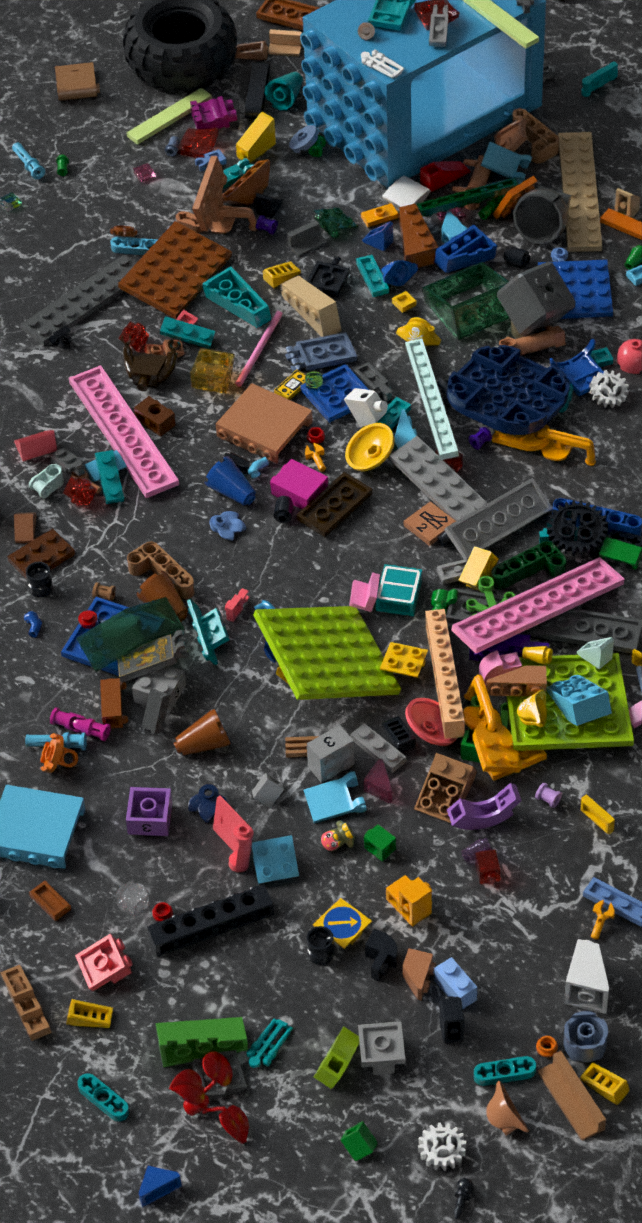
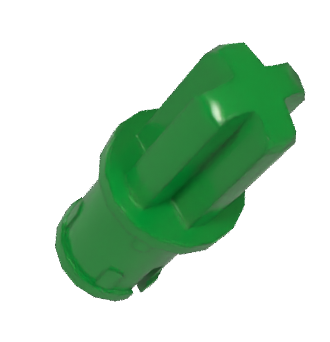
(491, 206)

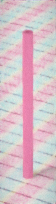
(259, 348)

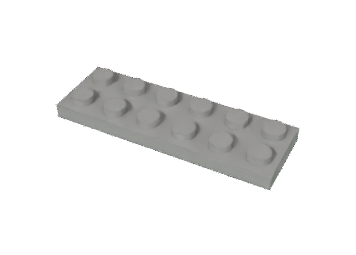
(436, 479)
(499, 518)

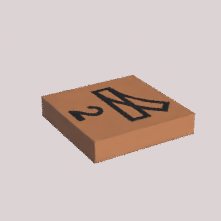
(428, 523)

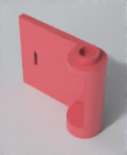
(234, 833)

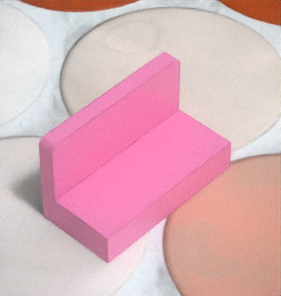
(365, 594)

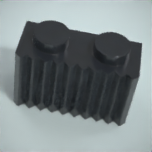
(451, 1019)

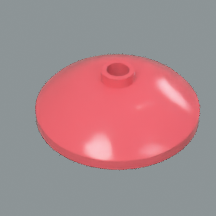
(425, 721)

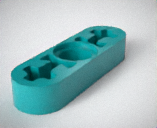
(510, 1063)
(106, 1106)

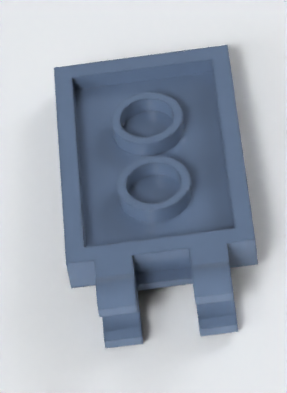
(321, 352)

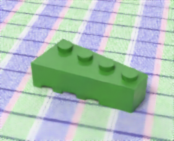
(191, 1040)

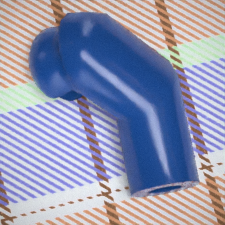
(35, 622)

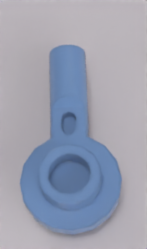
(559, 254)

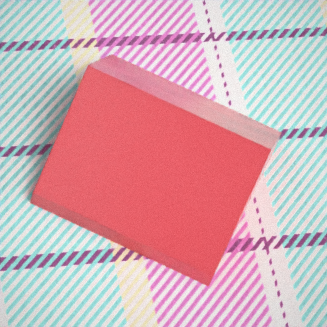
(36, 445)

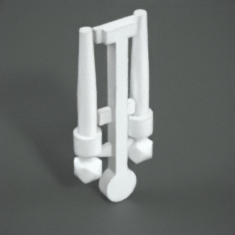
(378, 65)

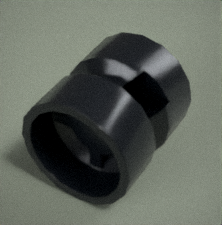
(39, 579)
(320, 945)

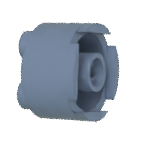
(585, 1037)

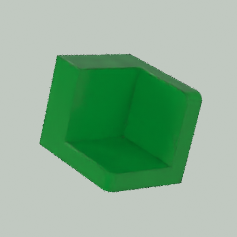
(468, 749)
(359, 1141)

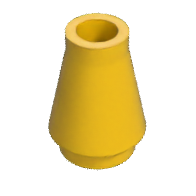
(539, 654)

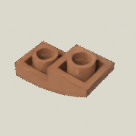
(163, 349)

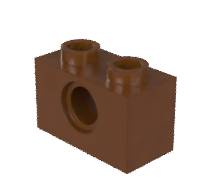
(155, 416)

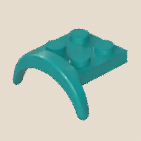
(390, 13)

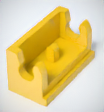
(478, 565)

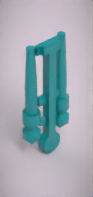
(254, 1061)

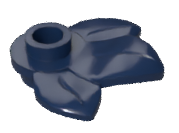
(205, 804)

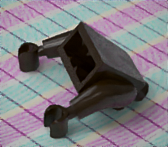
(149, 369)

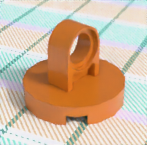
(54, 753)

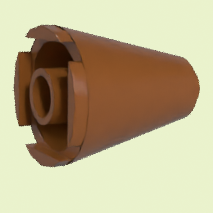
(161, 586)
(202, 735)

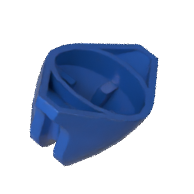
(398, 272)

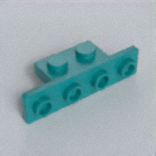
(210, 630)

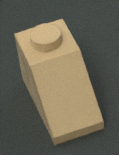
(627, 203)

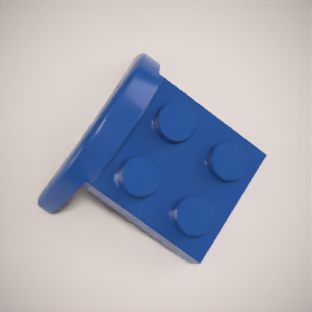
(580, 369)

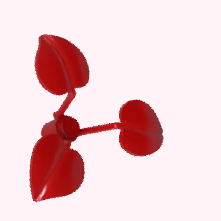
(189, 1087)

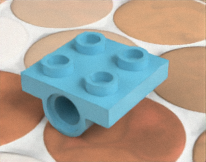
(274, 859)

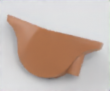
(503, 1113)

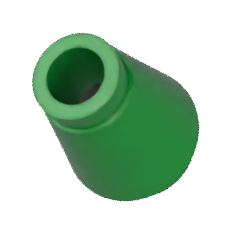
(634, 258)

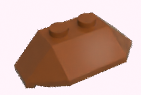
(252, 182)

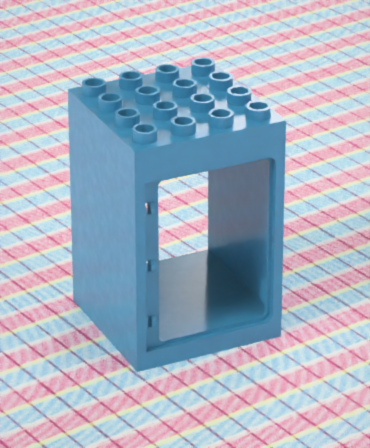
(435, 104)

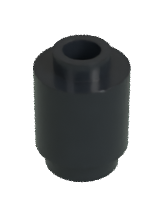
(517, 256)
(283, 509)

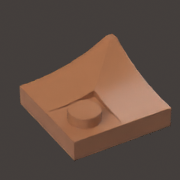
(512, 135)

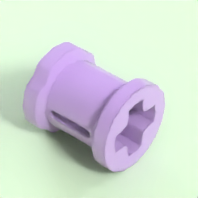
(548, 795)

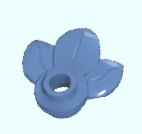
(227, 524)

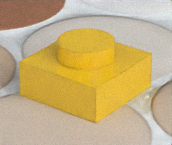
(404, 301)

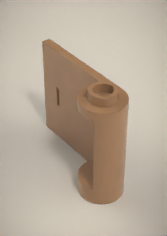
(76, 81)

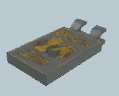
(152, 656)

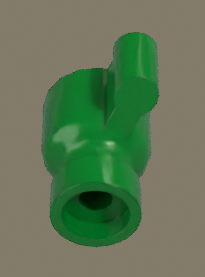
(442, 599)

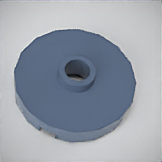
(304, 139)

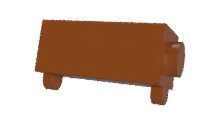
(112, 702)

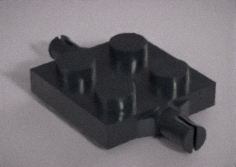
(329, 276)

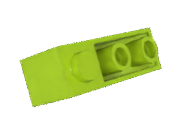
(337, 1058)

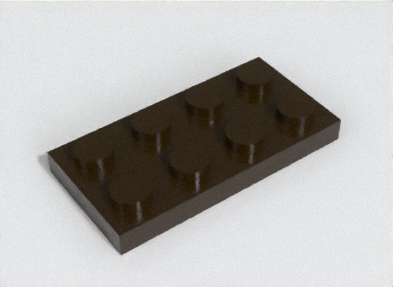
(334, 504)

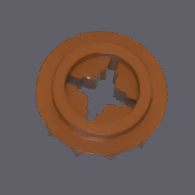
(125, 231)

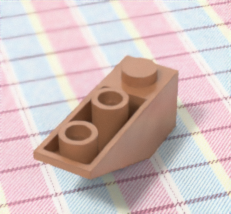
(519, 682)

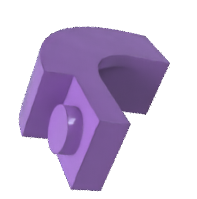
(487, 813)

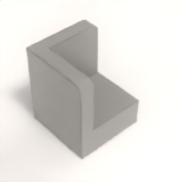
(267, 790)

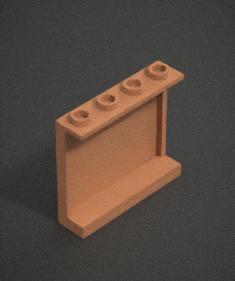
(262, 422)

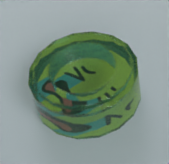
(314, 379)

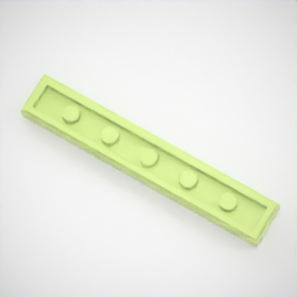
(504, 22)
(167, 116)

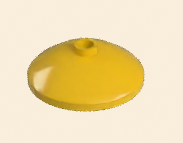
(370, 447)

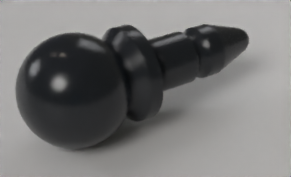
(464, 1189)

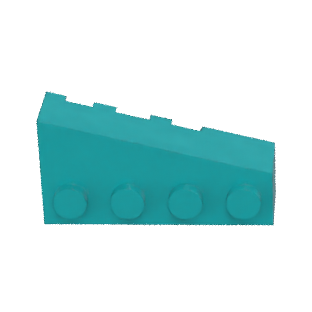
(237, 297)

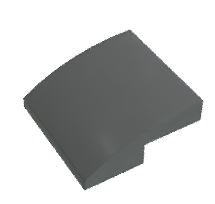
(217, 1091)

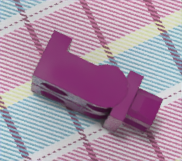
(213, 113)

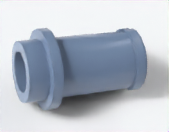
(171, 148)

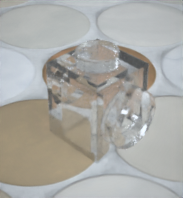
(132, 898)

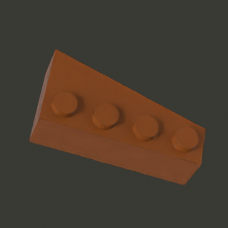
(416, 237)

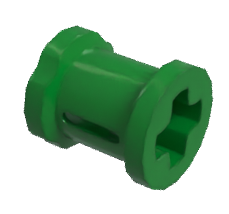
(318, 147)

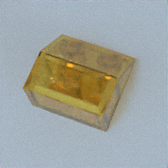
(212, 370)

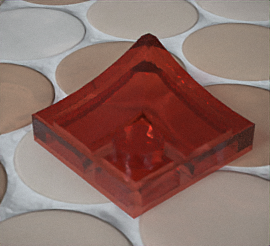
(425, 9)
(198, 142)

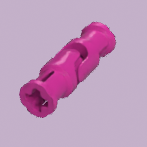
(80, 724)

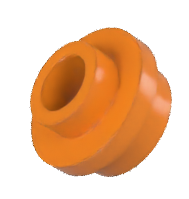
(546, 1041)

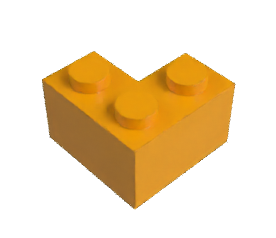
(410, 899)

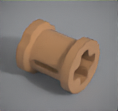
(103, 592)

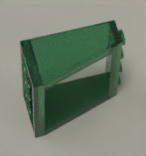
(473, 313)

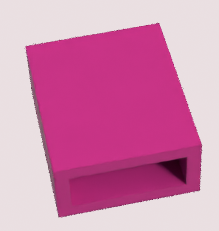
(298, 483)

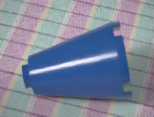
(230, 482)

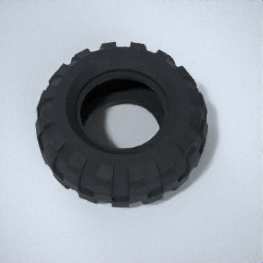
(184, 64)

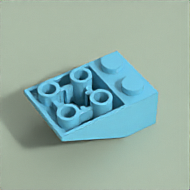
(580, 699)

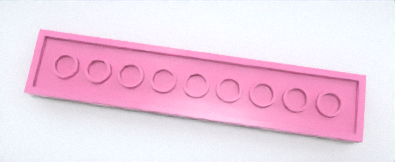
(124, 431)
(537, 605)

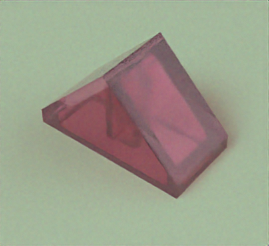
(377, 782)

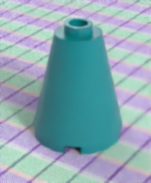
(284, 90)

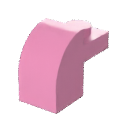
(496, 664)

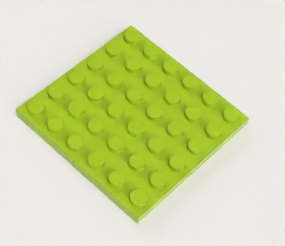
(326, 652)
(558, 732)

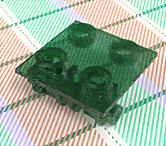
(333, 220)

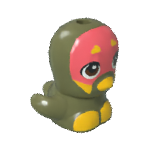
(337, 837)

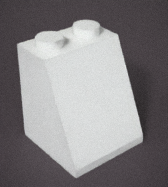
(586, 979)

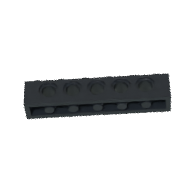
(203, 928)

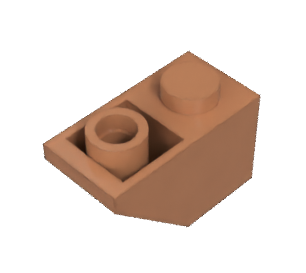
(417, 970)

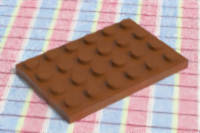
(174, 269)

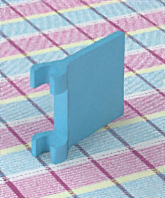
(505, 162)
(333, 799)

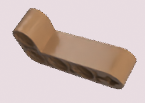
(544, 141)
(153, 557)

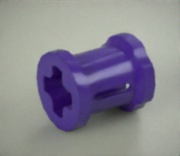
(272, 225)
(480, 438)

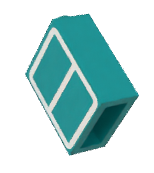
(399, 590)

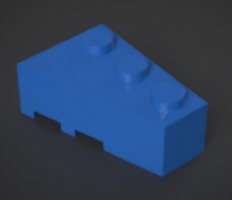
(465, 250)

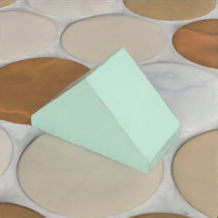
(598, 651)

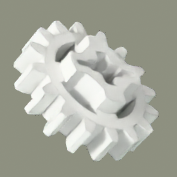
(610, 387)
(442, 1146)

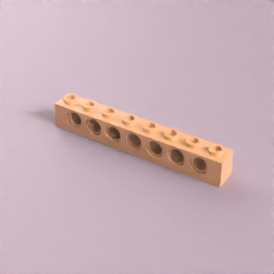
(444, 674)

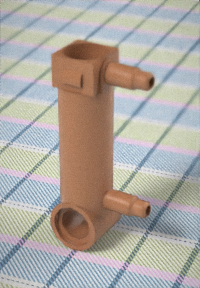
(479, 178)
(546, 339)

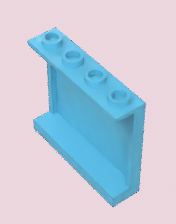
(37, 825)

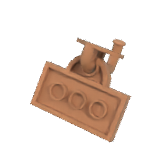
(209, 203)

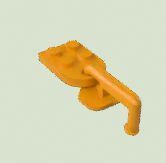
(552, 443)
(490, 737)

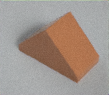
(24, 527)

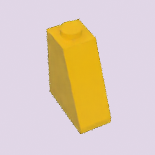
(257, 138)

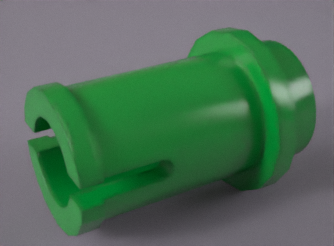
(62, 162)

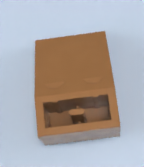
(444, 785)

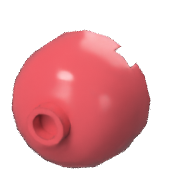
(630, 356)

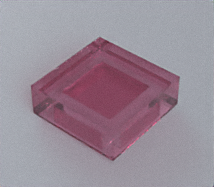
(144, 172)

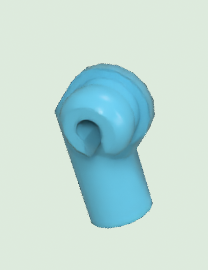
(255, 466)

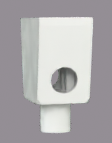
(365, 406)

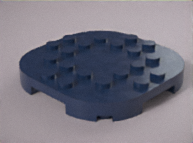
(507, 390)

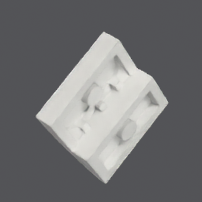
(405, 192)

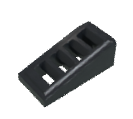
(402, 745)

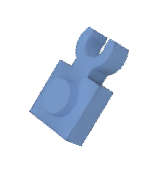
(203, 162)

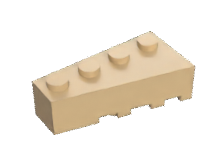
(312, 305)

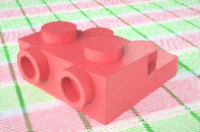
(104, 962)

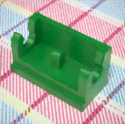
(621, 552)

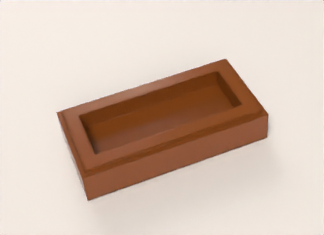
(50, 900)

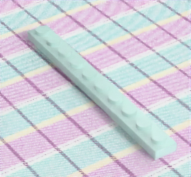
(431, 399)

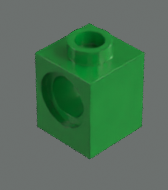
(379, 842)

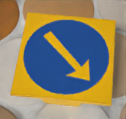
(344, 922)

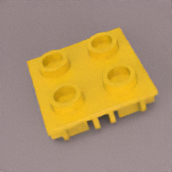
(404, 659)

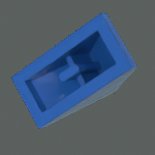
(380, 237)
(158, 1183)

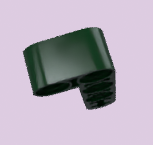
(527, 563)

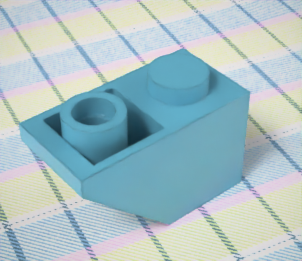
(451, 227)

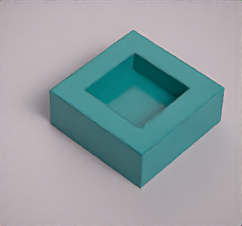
(602, 357)

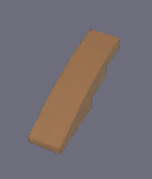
(25, 1002)

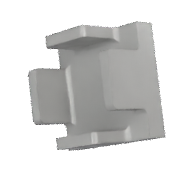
(381, 1046)

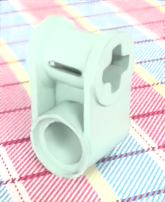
(47, 480)

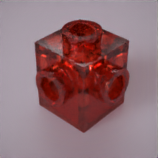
(138, 334)
(80, 491)

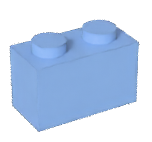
(455, 982)

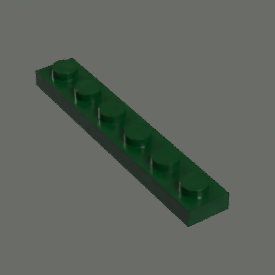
(466, 197)

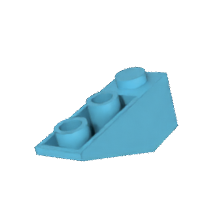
(404, 431)

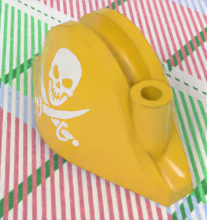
(417, 329)
(533, 709)

